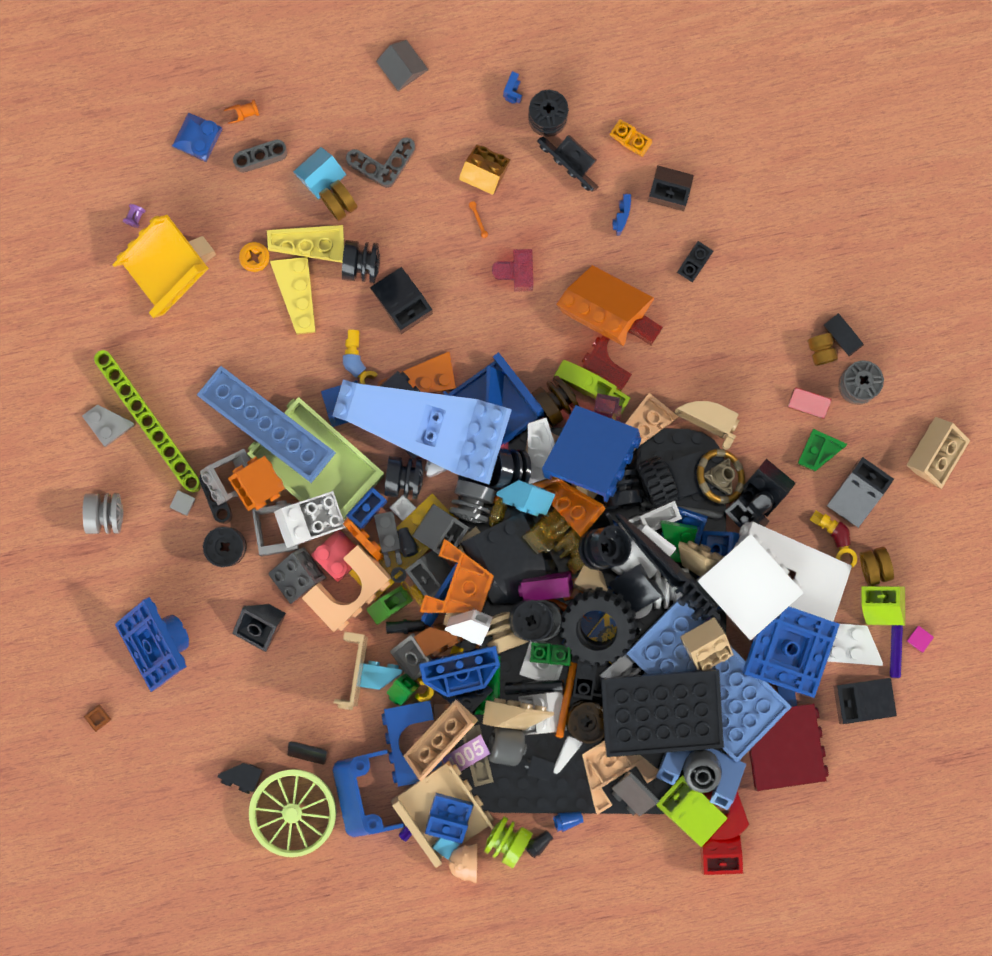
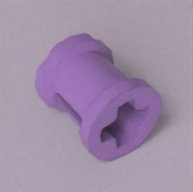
(134, 209)

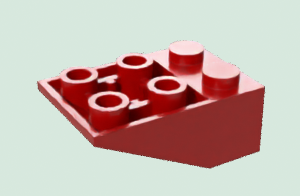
(722, 856)

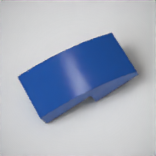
(621, 218)

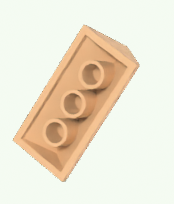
(439, 739)

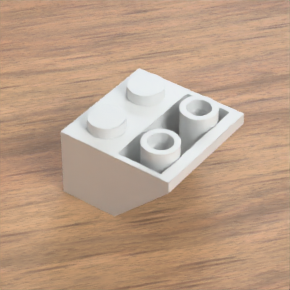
(553, 702)

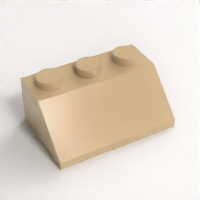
(938, 452)

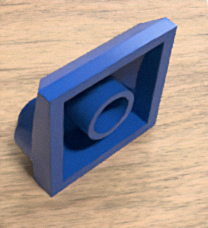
(197, 137)

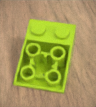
(691, 812)

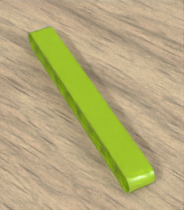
(140, 415)

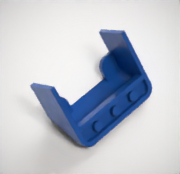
(350, 801)

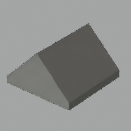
(401, 64)

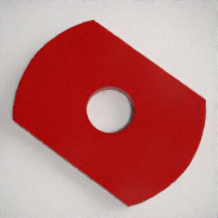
(736, 822)

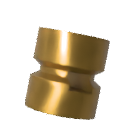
(822, 347)

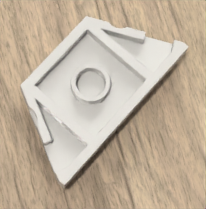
(854, 646)

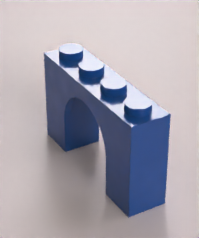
(397, 720)

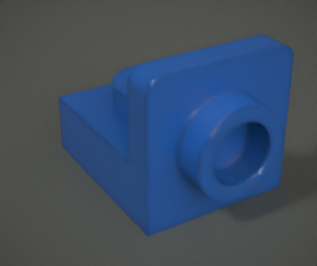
(512, 85)

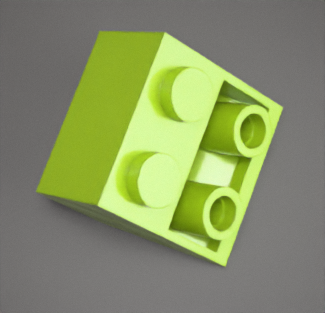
(883, 605)

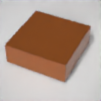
(97, 718)

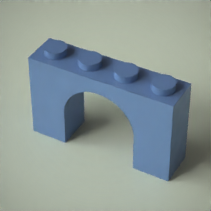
(731, 774)

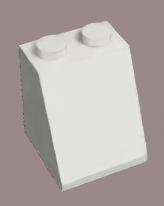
(638, 557)

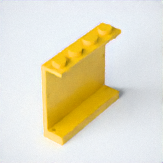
(162, 263)

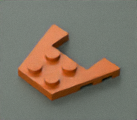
(468, 586)

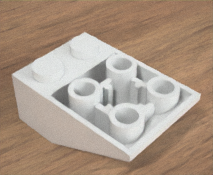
(309, 519)

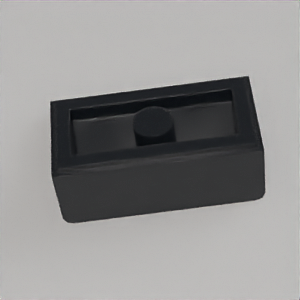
(307, 752)

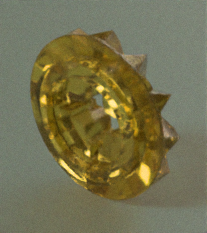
(497, 513)

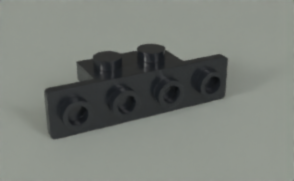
(573, 158)

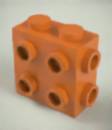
(256, 483)

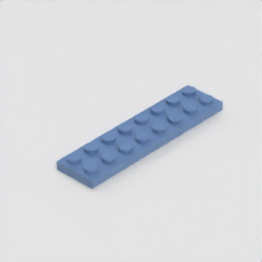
(266, 424)

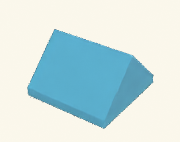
(319, 171)

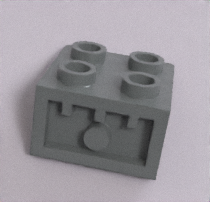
(296, 574)

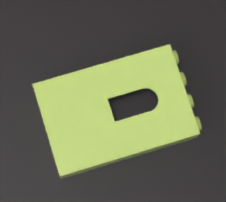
(346, 474)

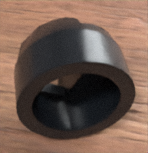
(401, 578)

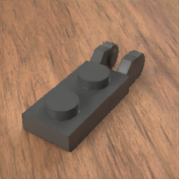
(388, 536)

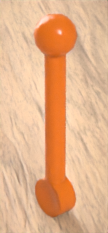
(472, 205)

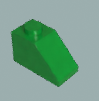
(402, 689)

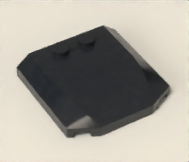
(508, 557)

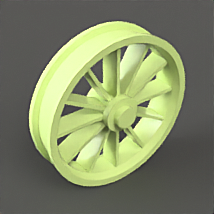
(292, 813)

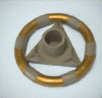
(721, 476)

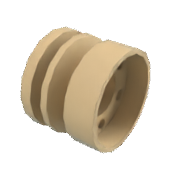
(502, 634)

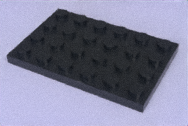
(662, 712)

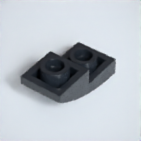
(695, 261)
(843, 334)

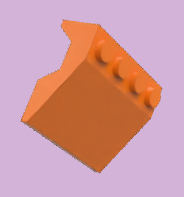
(604, 303)

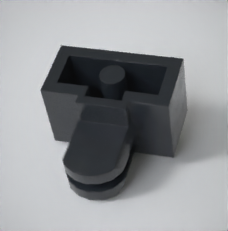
(746, 510)

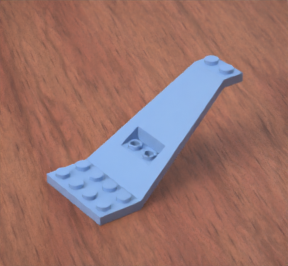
(464, 435)

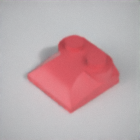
(331, 555)

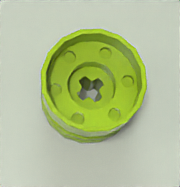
(508, 842)

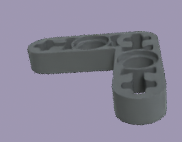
(382, 169)

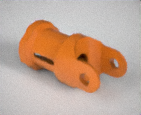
(244, 111)

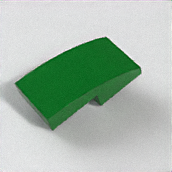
(550, 654)

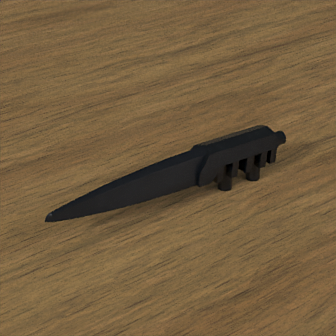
(675, 576)

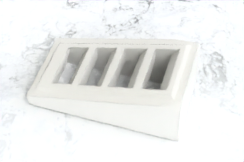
(568, 750)

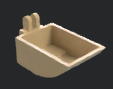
(712, 418)

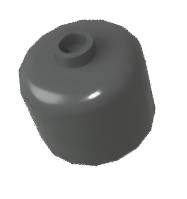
(506, 746)
(702, 771)

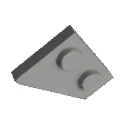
(106, 424)

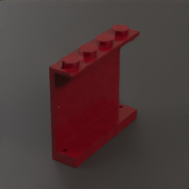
(790, 751)

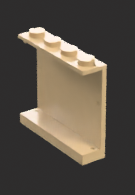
(362, 640)
(416, 801)

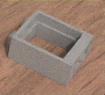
(213, 482)
(271, 549)

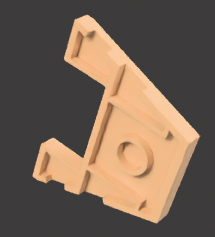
(604, 769)

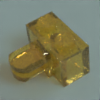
(546, 532)

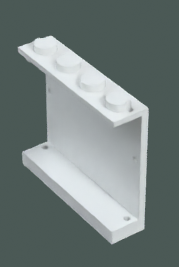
(751, 586)

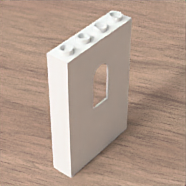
(818, 573)

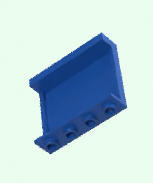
(515, 397)
(592, 452)

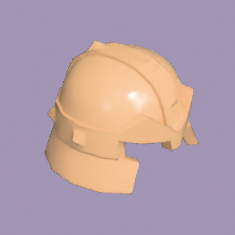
(464, 862)

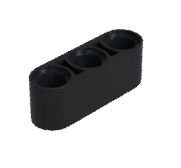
(215, 509)

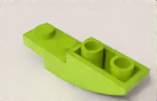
(588, 382)

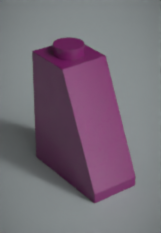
(547, 586)

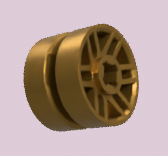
(337, 200)
(876, 566)

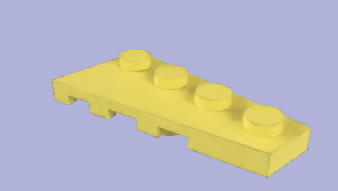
(311, 242)
(295, 286)

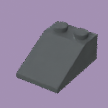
(634, 794)

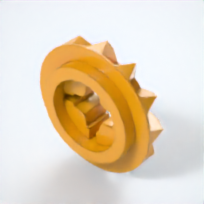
(245, 256)

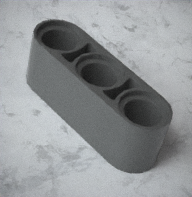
(267, 149)

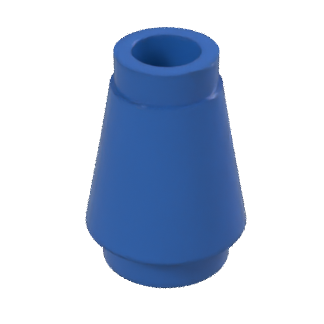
(567, 820)

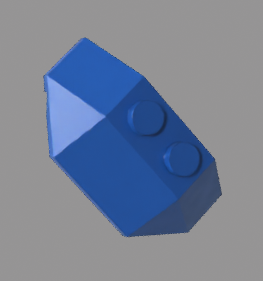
(461, 671)

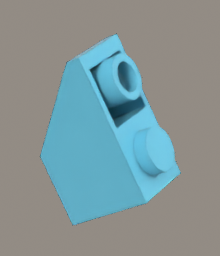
(377, 676)

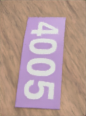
(468, 753)

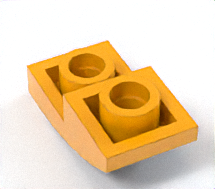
(630, 138)

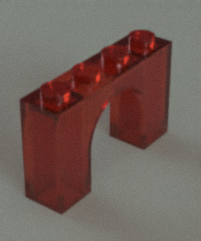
(600, 362)

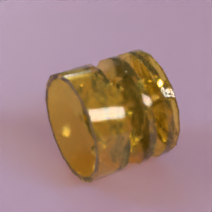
(570, 543)

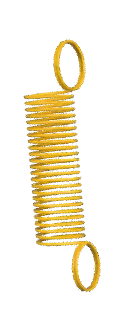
(415, 589)

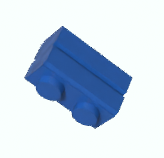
(366, 508)

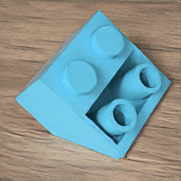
(527, 497)

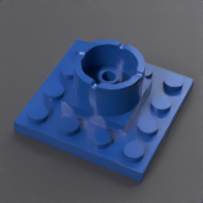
(154, 643)
(792, 651)

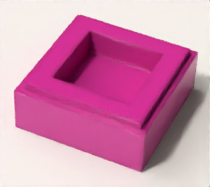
(920, 639)

